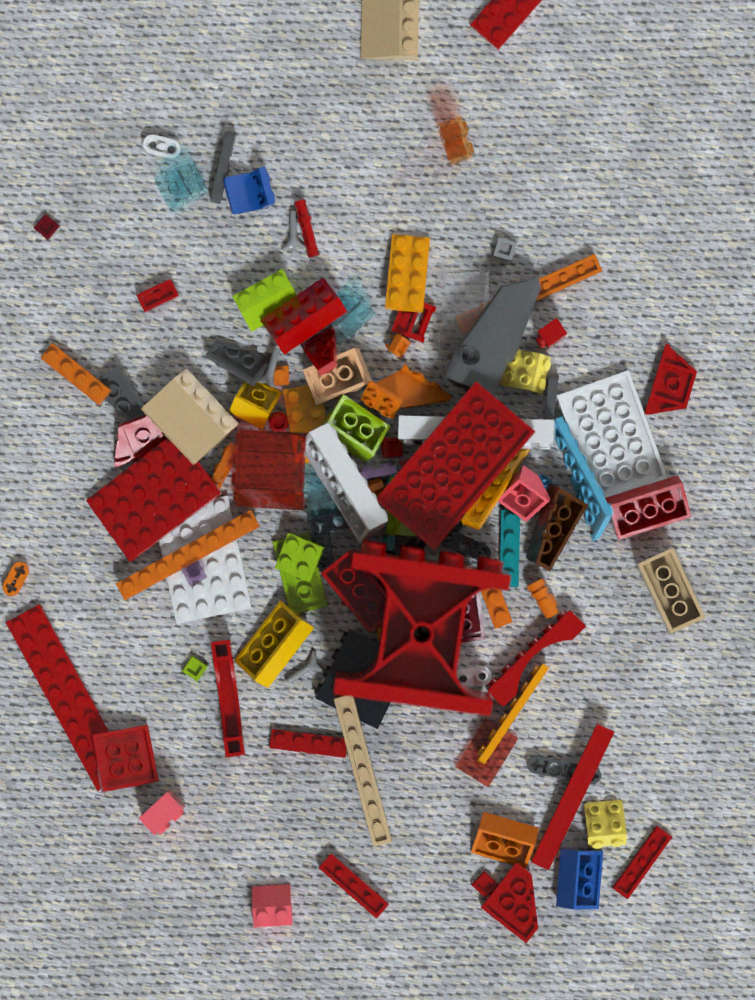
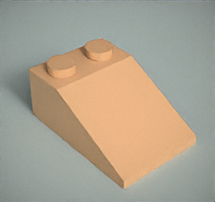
(347, 377)

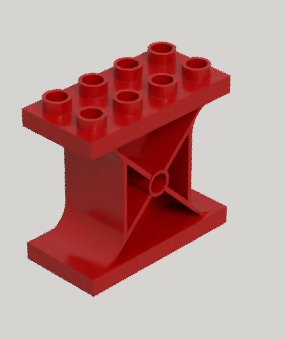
(430, 595)

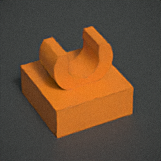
(398, 346)

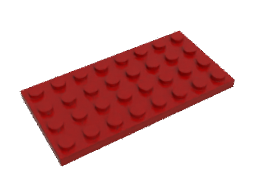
(455, 465)

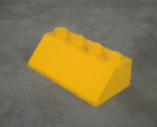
(274, 644)

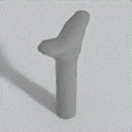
(293, 239)
(268, 377)
(310, 666)

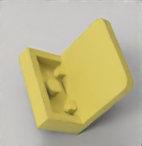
(527, 372)
(605, 824)

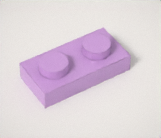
(384, 470)

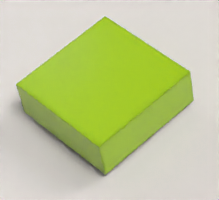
(194, 668)

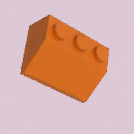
(504, 839)

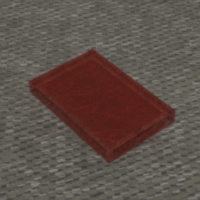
(485, 772)

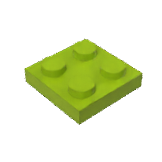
(299, 557)

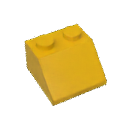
(255, 403)

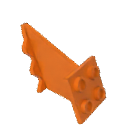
(402, 391)

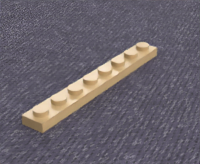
(363, 770)

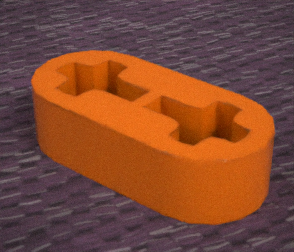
(20, 580)

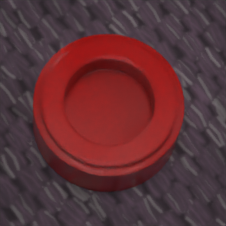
(278, 421)

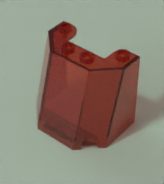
(270, 469)

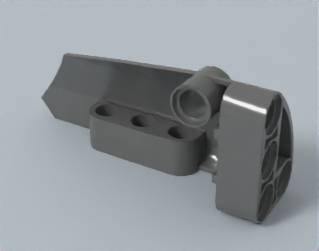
(493, 338)

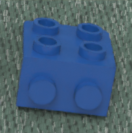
(249, 191)

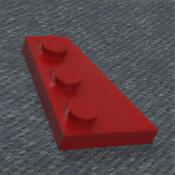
(322, 350)

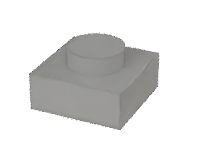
(505, 249)

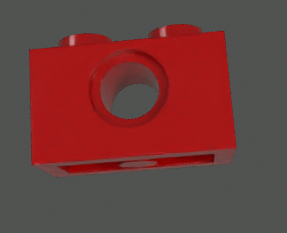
(550, 334)

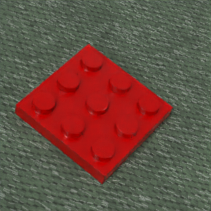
(124, 758)

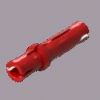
(306, 228)

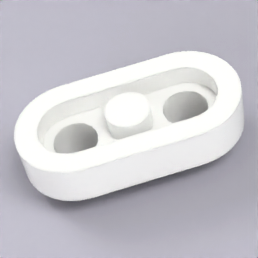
(162, 146)
(472, 676)

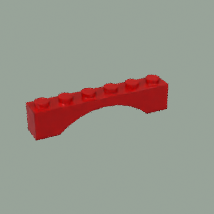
(564, 629)
(228, 698)

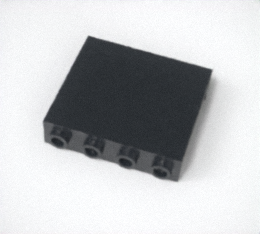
(354, 656)

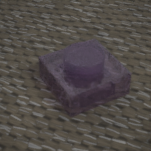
(194, 573)

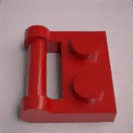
(405, 321)

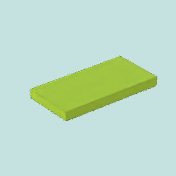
(299, 593)

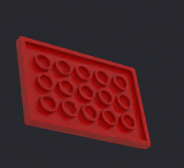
(152, 498)

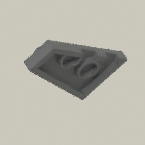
(242, 363)
(123, 394)

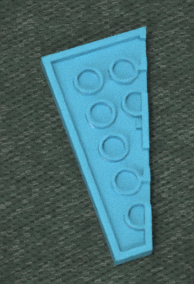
(583, 481)

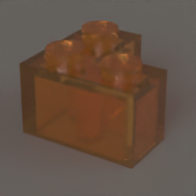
(454, 140)

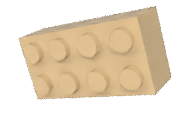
(670, 591)

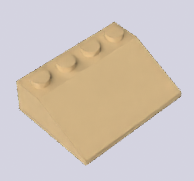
(390, 29)
(190, 416)

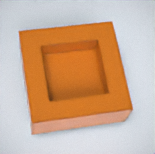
(281, 375)

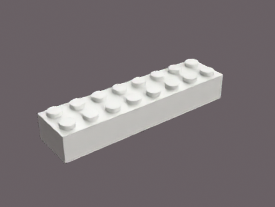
(419, 428)

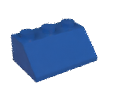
(579, 879)

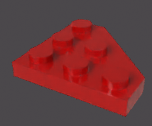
(514, 903)

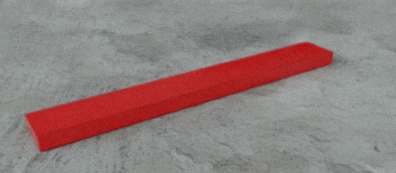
(572, 796)

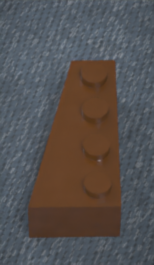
(554, 527)

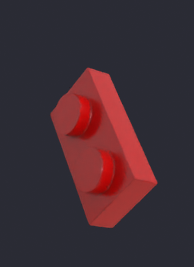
(157, 295)

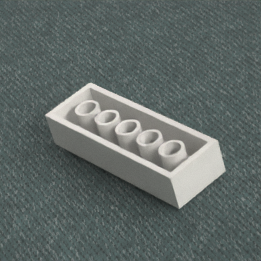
(345, 483)

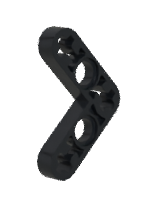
(328, 526)
(458, 537)

